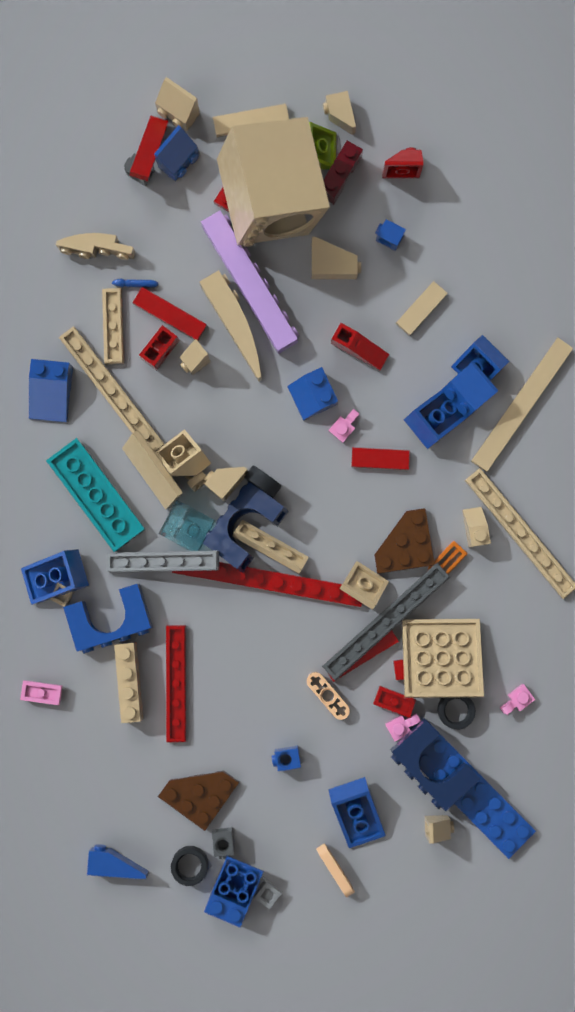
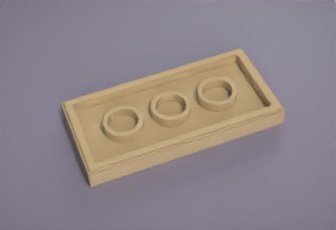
(152, 470)

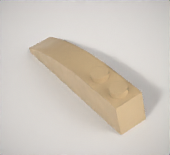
(229, 311)

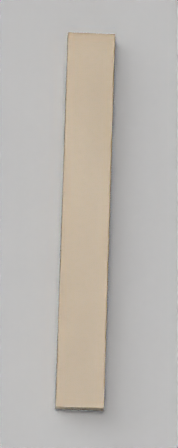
(109, 387)
(522, 404)
(521, 533)

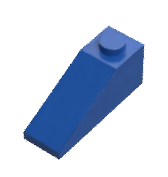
(110, 863)

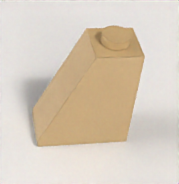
(333, 261)

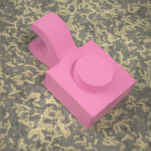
(342, 427)
(518, 698)
(399, 726)

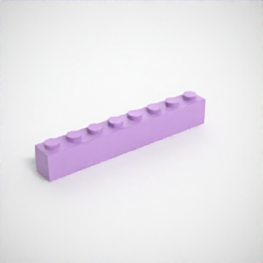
(249, 282)

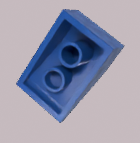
(49, 390)
(434, 419)
(59, 568)
(356, 812)

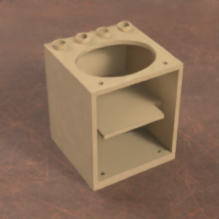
(272, 180)

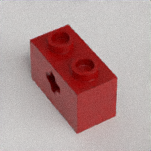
(159, 347)

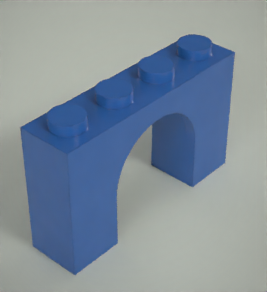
(87, 635)

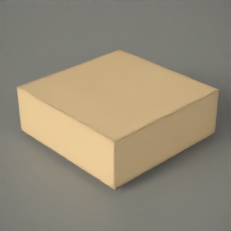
(64, 599)

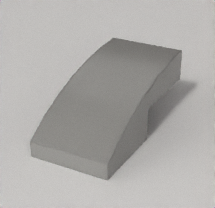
(266, 893)

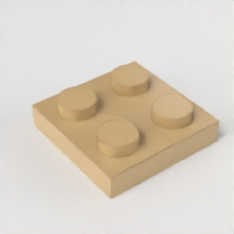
(364, 585)

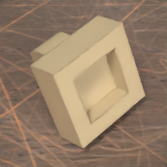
(197, 481)

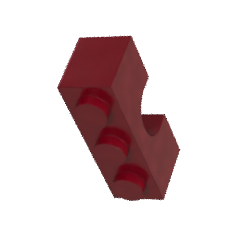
(340, 170)

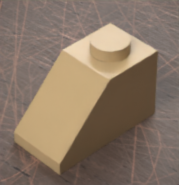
(340, 111)
(194, 358)
(476, 527)
(438, 828)

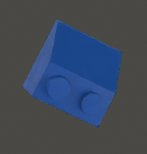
(176, 154)
(485, 356)
(469, 390)
(312, 393)

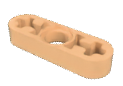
(341, 703)
(335, 870)

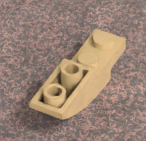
(89, 243)

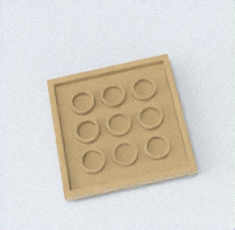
(442, 658)

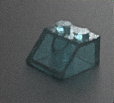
(186, 526)

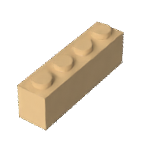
(128, 682)

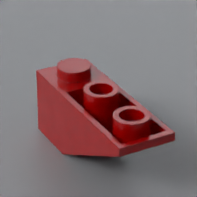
(359, 346)

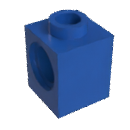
(390, 234)
(293, 764)

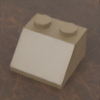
(177, 104)
(225, 481)

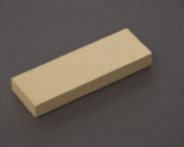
(421, 308)

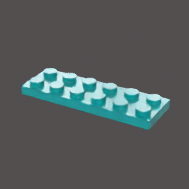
(95, 495)

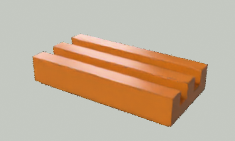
(457, 561)

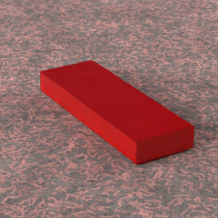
(380, 458)

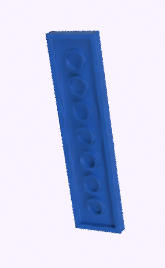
(481, 802)

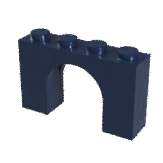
(249, 500)
(444, 791)

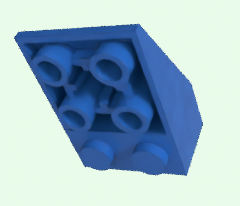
(233, 891)

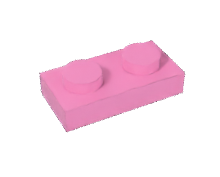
(41, 692)

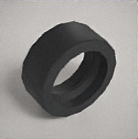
(263, 481)
(461, 724)
(189, 881)

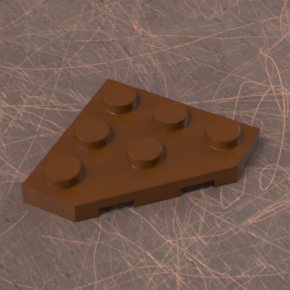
(406, 545)
(199, 795)

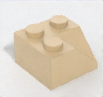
(182, 456)

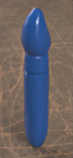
(134, 283)

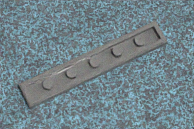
(163, 561)

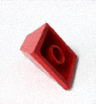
(404, 164)

